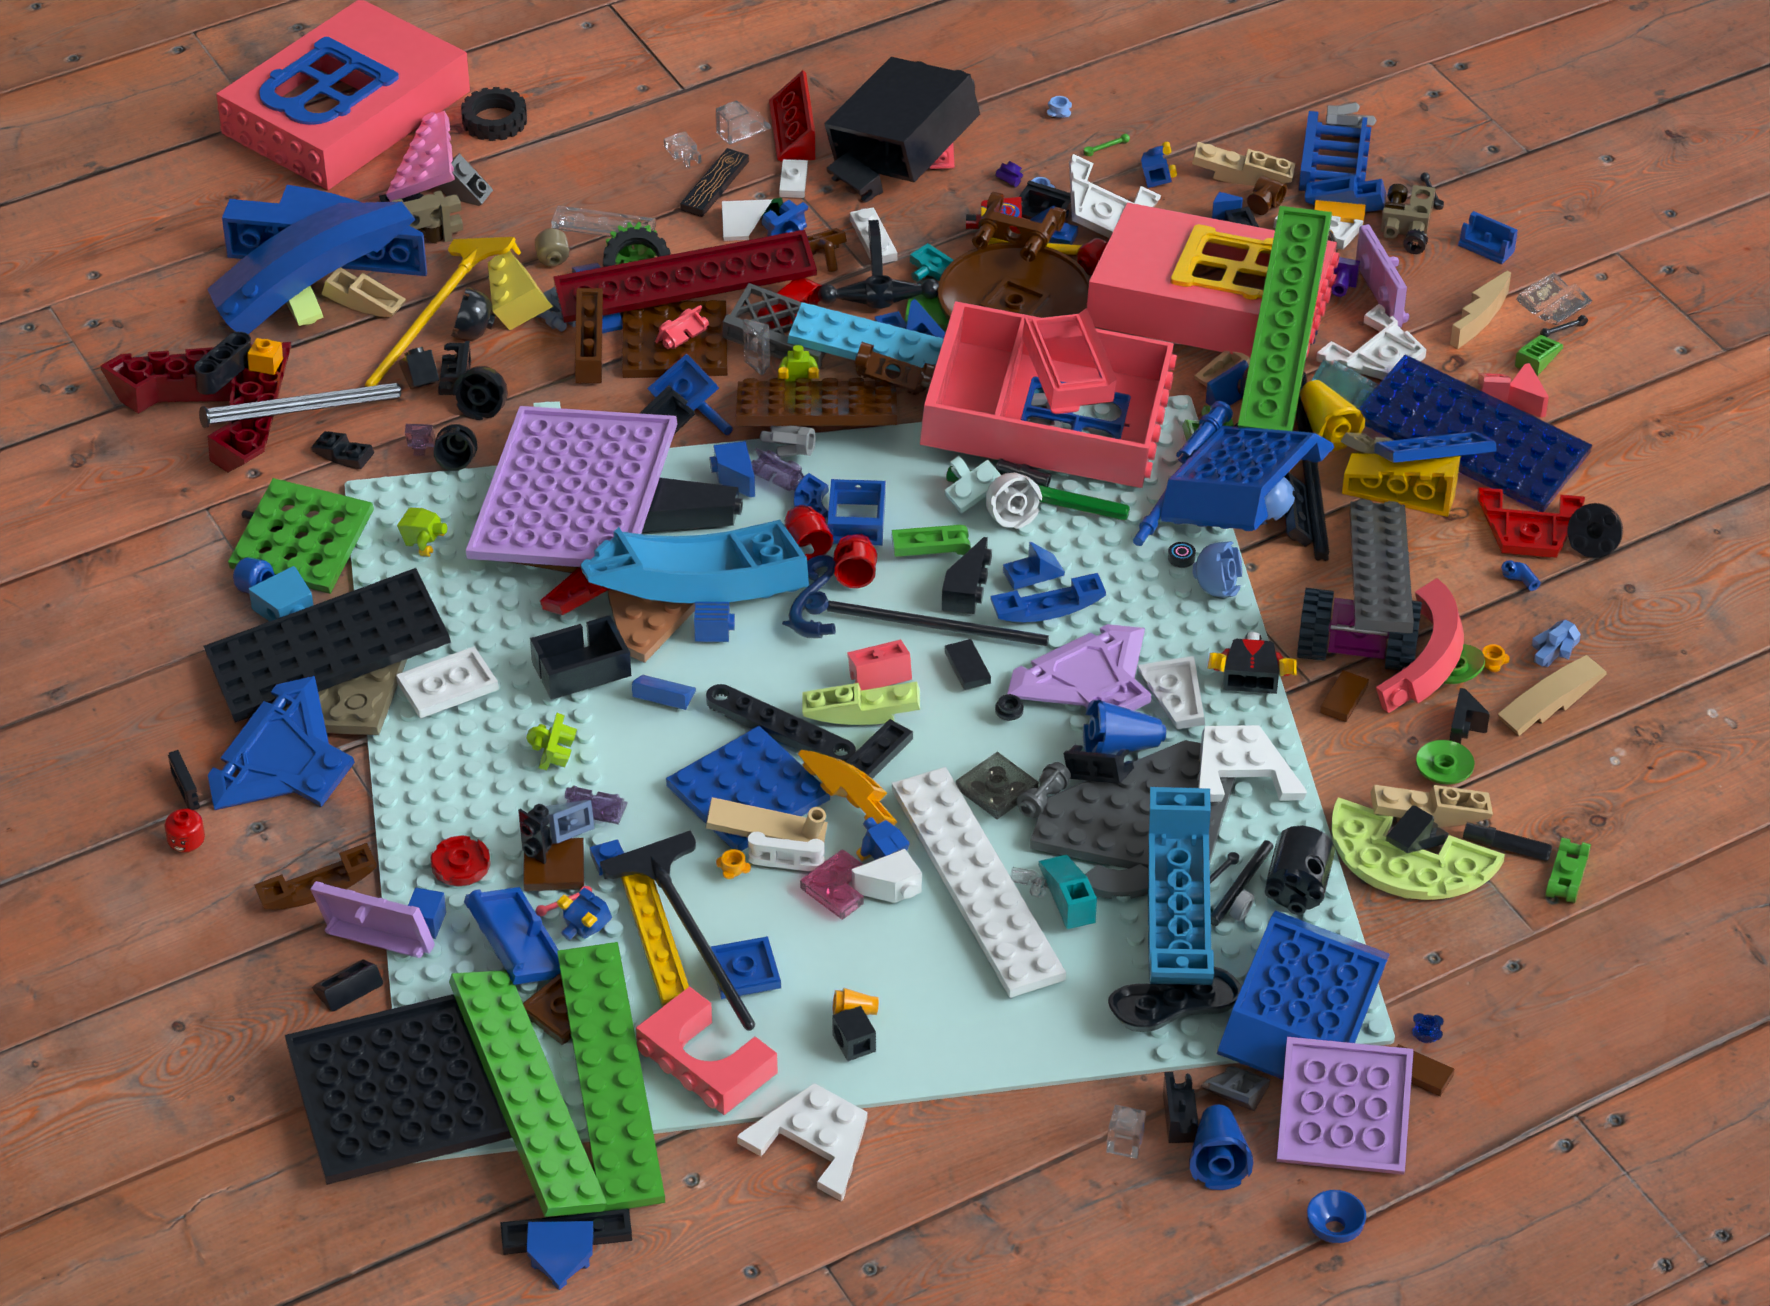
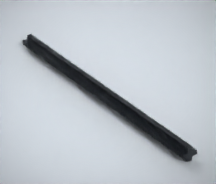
(1312, 481)

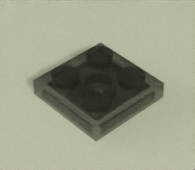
(995, 784)

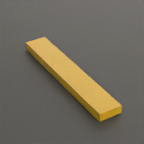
(655, 936)

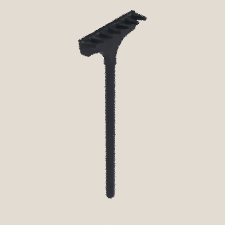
(655, 861)

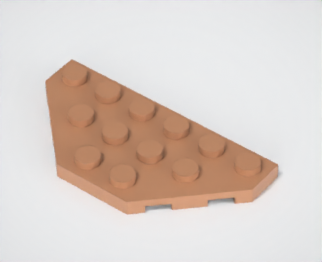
(646, 622)

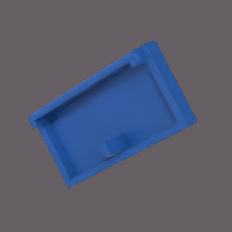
(515, 934)

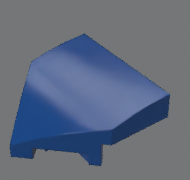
(560, 1248)

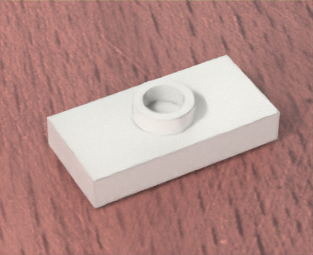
(793, 178)

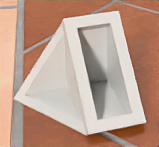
(741, 217)

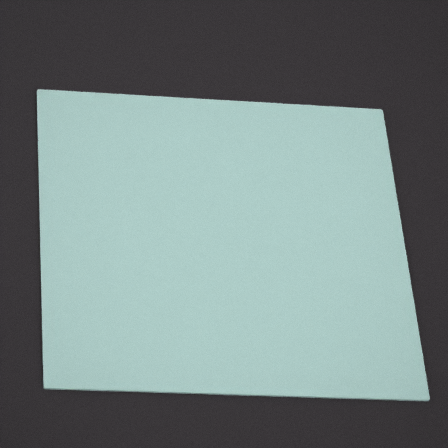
(941, 1007)

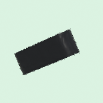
(222, 363)

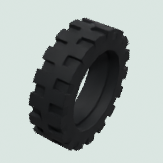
(496, 128)
(630, 237)

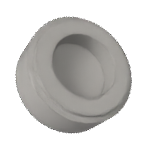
(1242, 905)

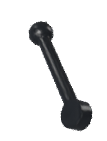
(1438, 204)
(1582, 320)
(1232, 858)

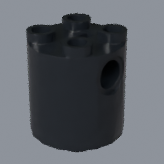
(1300, 868)

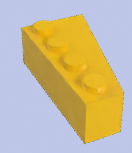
(1417, 484)

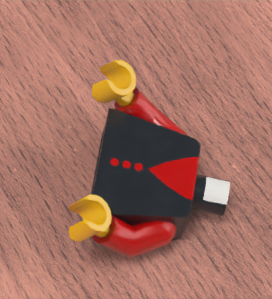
(1252, 665)

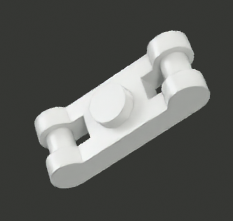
(785, 852)

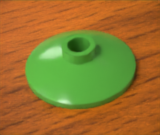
(1468, 666)
(1445, 762)

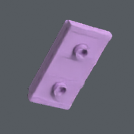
(1381, 274)
(373, 920)

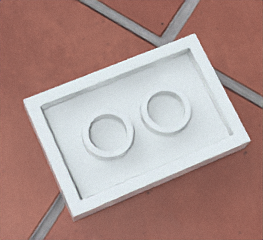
(447, 682)

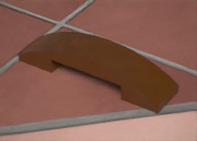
(282, 894)

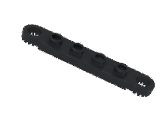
(777, 723)

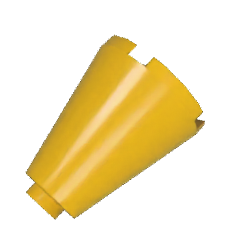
(1330, 413)

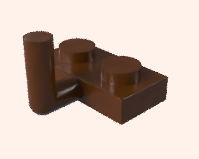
(828, 242)

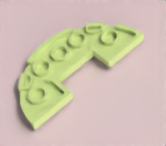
(1414, 875)

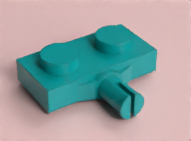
(930, 262)

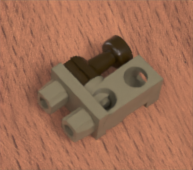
(434, 217)
(1400, 217)

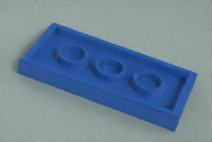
(1434, 447)

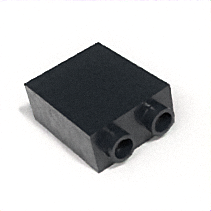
(904, 117)

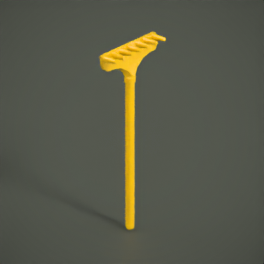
(472, 251)

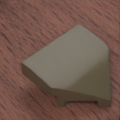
(1362, 441)

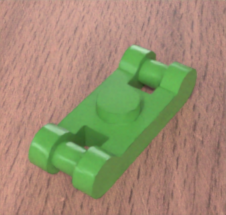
(1568, 871)

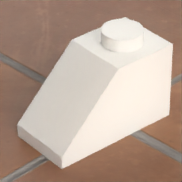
(889, 878)

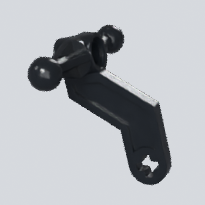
(877, 290)

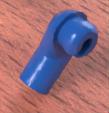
(1520, 572)

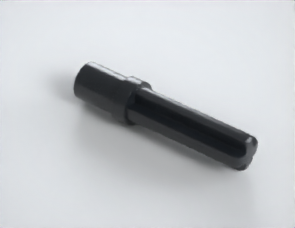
(1506, 841)

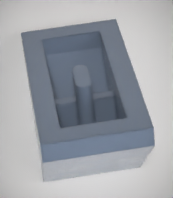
(570, 820)

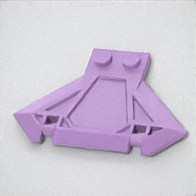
(1087, 671)

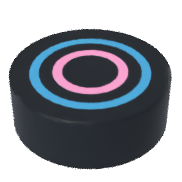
(1181, 554)

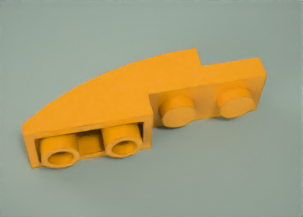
(848, 782)

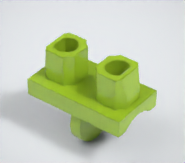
(552, 753)

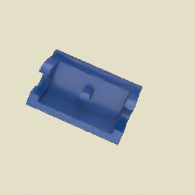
(1488, 238)

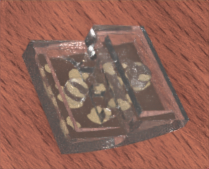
(1553, 299)

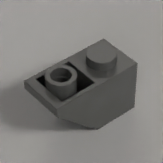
(467, 184)

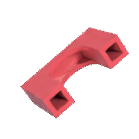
(719, 1082)

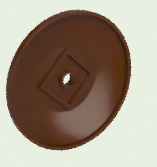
(1001, 277)

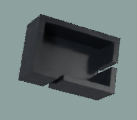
(571, 667)

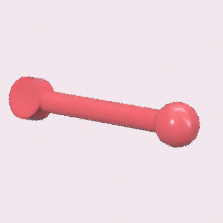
(541, 910)

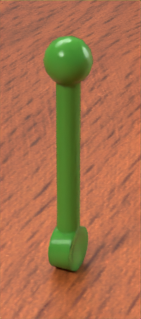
(1089, 151)

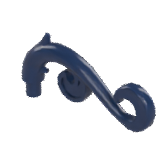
(813, 601)

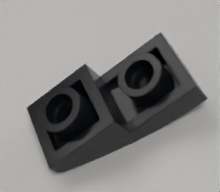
(339, 450)

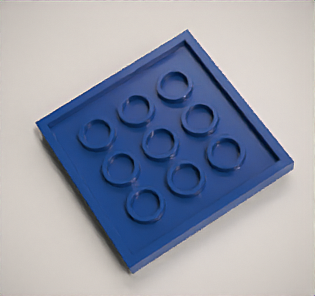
(748, 772)

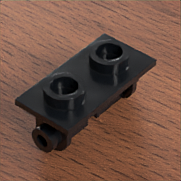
(535, 832)

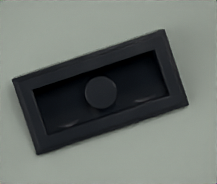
(348, 984)

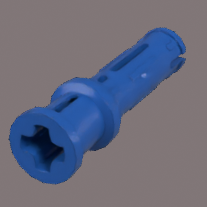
(1208, 425)

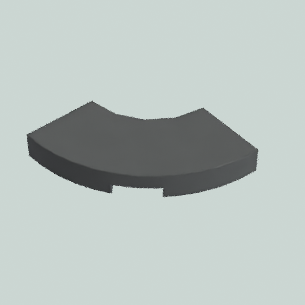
(1113, 882)

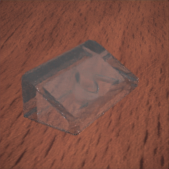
(756, 345)

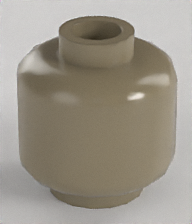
(551, 247)

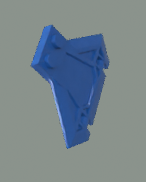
(281, 752)

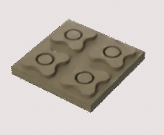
(360, 703)

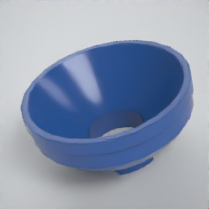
(1338, 1207)

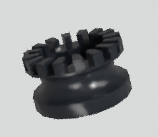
(1417, 235)

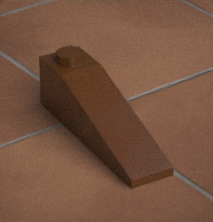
(589, 335)

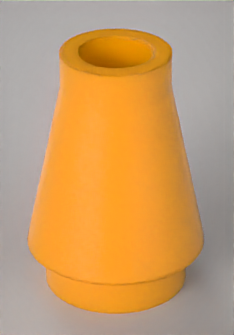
(850, 999)

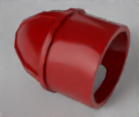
(809, 528)
(855, 561)

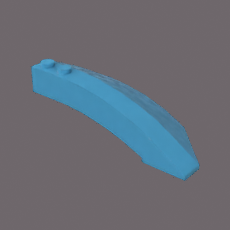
(701, 567)

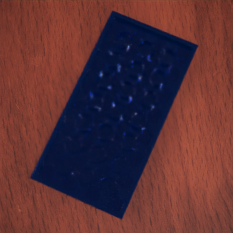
(1530, 455)

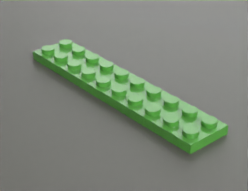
(1285, 319)
(610, 1076)
(527, 1094)

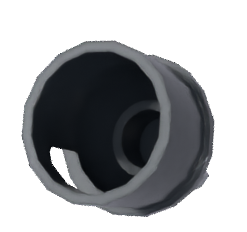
(455, 447)

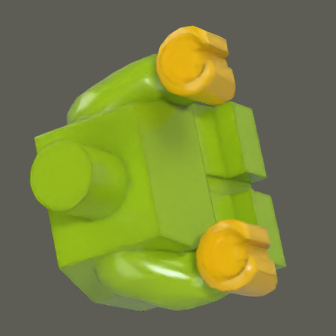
(798, 365)
(421, 527)

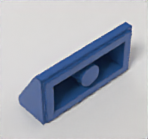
(1225, 385)
(662, 691)

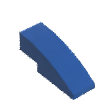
(1347, 190)

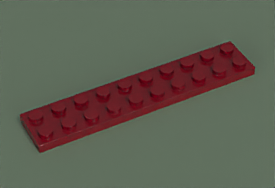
(691, 274)

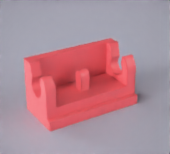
(880, 665)

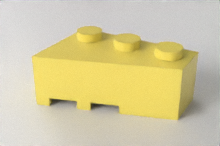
(514, 291)

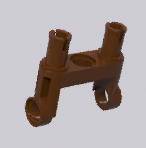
(1032, 236)
(873, 366)

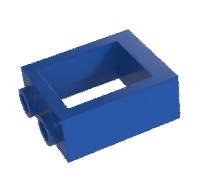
(870, 493)

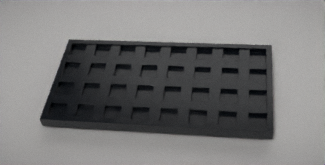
(328, 641)

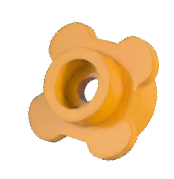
(1494, 657)
(733, 863)

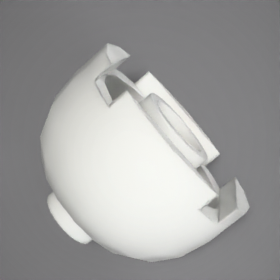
(1013, 500)

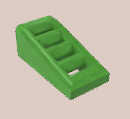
(1538, 353)

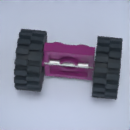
(1344, 639)

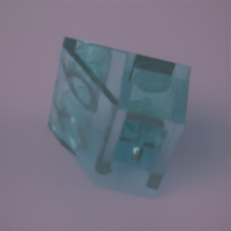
(1345, 382)

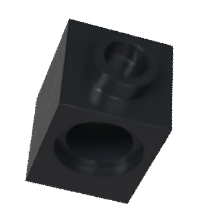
(854, 1033)

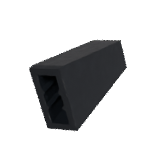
(692, 505)

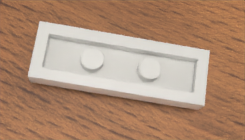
(860, 223)

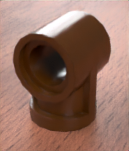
(1265, 194)

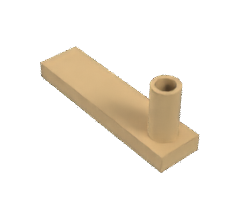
(746, 819)

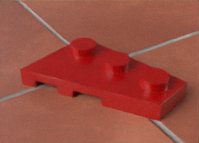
(571, 593)

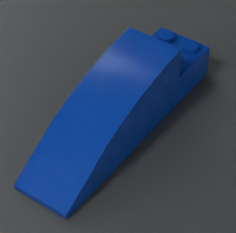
(253, 222)

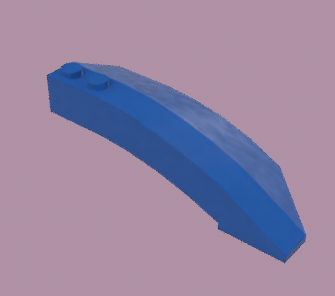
(301, 257)

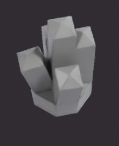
(1343, 116)
(796, 440)

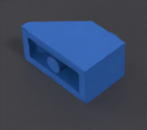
(734, 467)

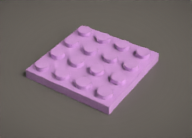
(1345, 1105)

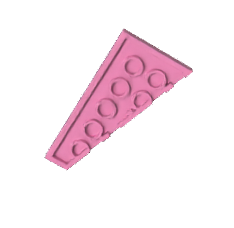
(427, 159)

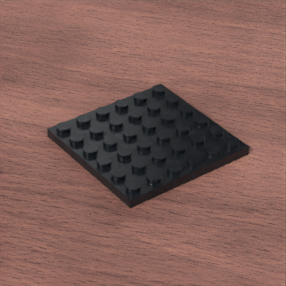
(394, 1089)

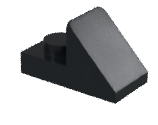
(1468, 717)
(1416, 831)

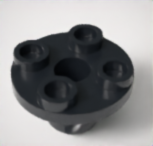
(1595, 530)

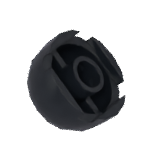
(473, 315)
(480, 392)

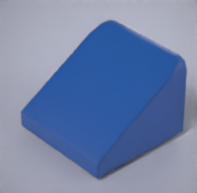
(1225, 202)

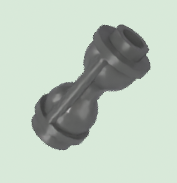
(1051, 781)

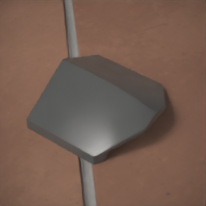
(1238, 1087)

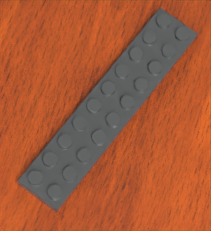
(1380, 567)

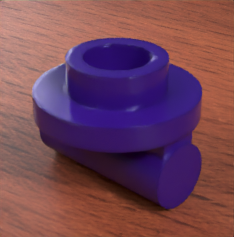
(1010, 173)

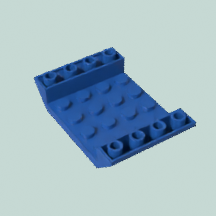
(1233, 474)
(1300, 987)

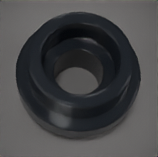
(1009, 707)

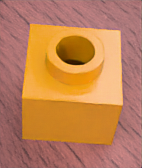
(265, 356)

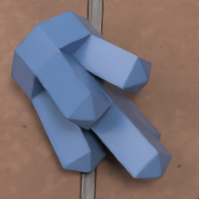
(1555, 642)

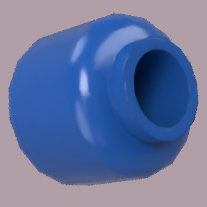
(251, 572)

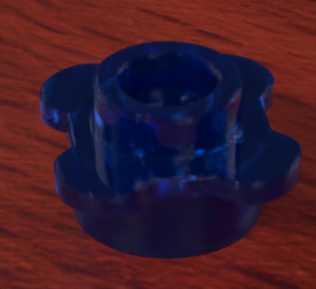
(1427, 1027)

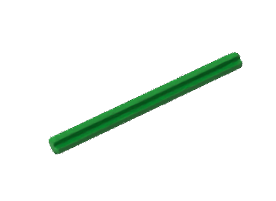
(1074, 501)

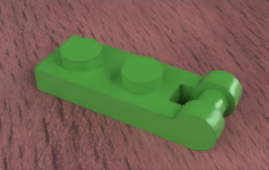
(931, 540)

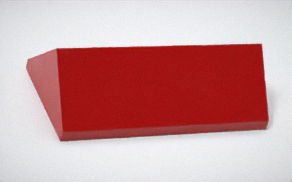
(793, 121)

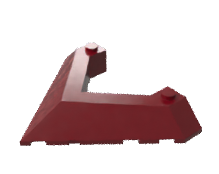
(171, 378)

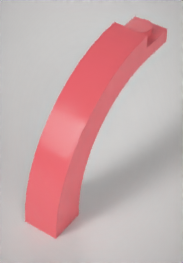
(1438, 657)

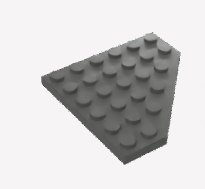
(1112, 820)

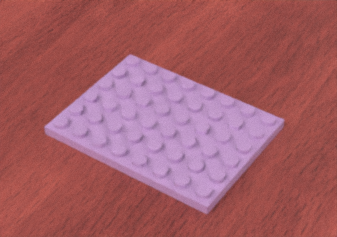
(570, 484)

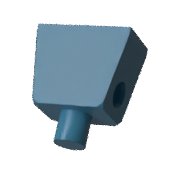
(280, 595)

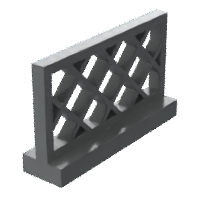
(778, 341)

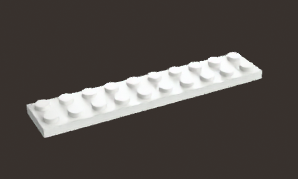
(978, 882)

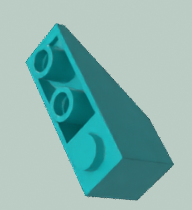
(1070, 891)

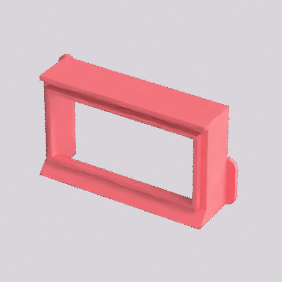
(1070, 395)

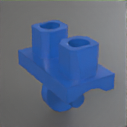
(790, 220)

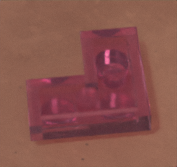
(830, 884)

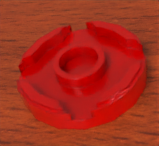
(460, 861)

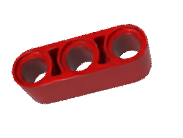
(801, 290)

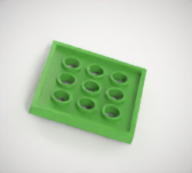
(319, 527)

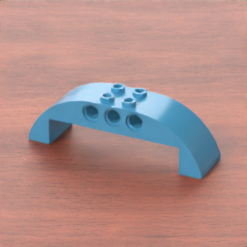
(1179, 887)

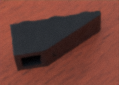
(964, 579)

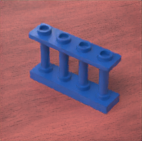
(1313, 143)

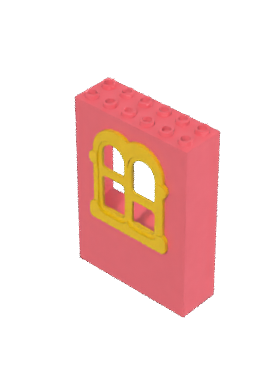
(1149, 287)

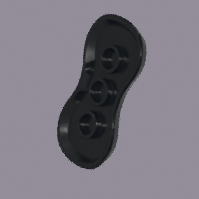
(1155, 1005)

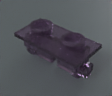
(786, 472)
(604, 806)

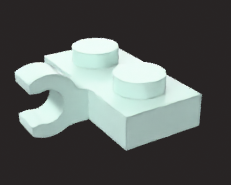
(971, 485)

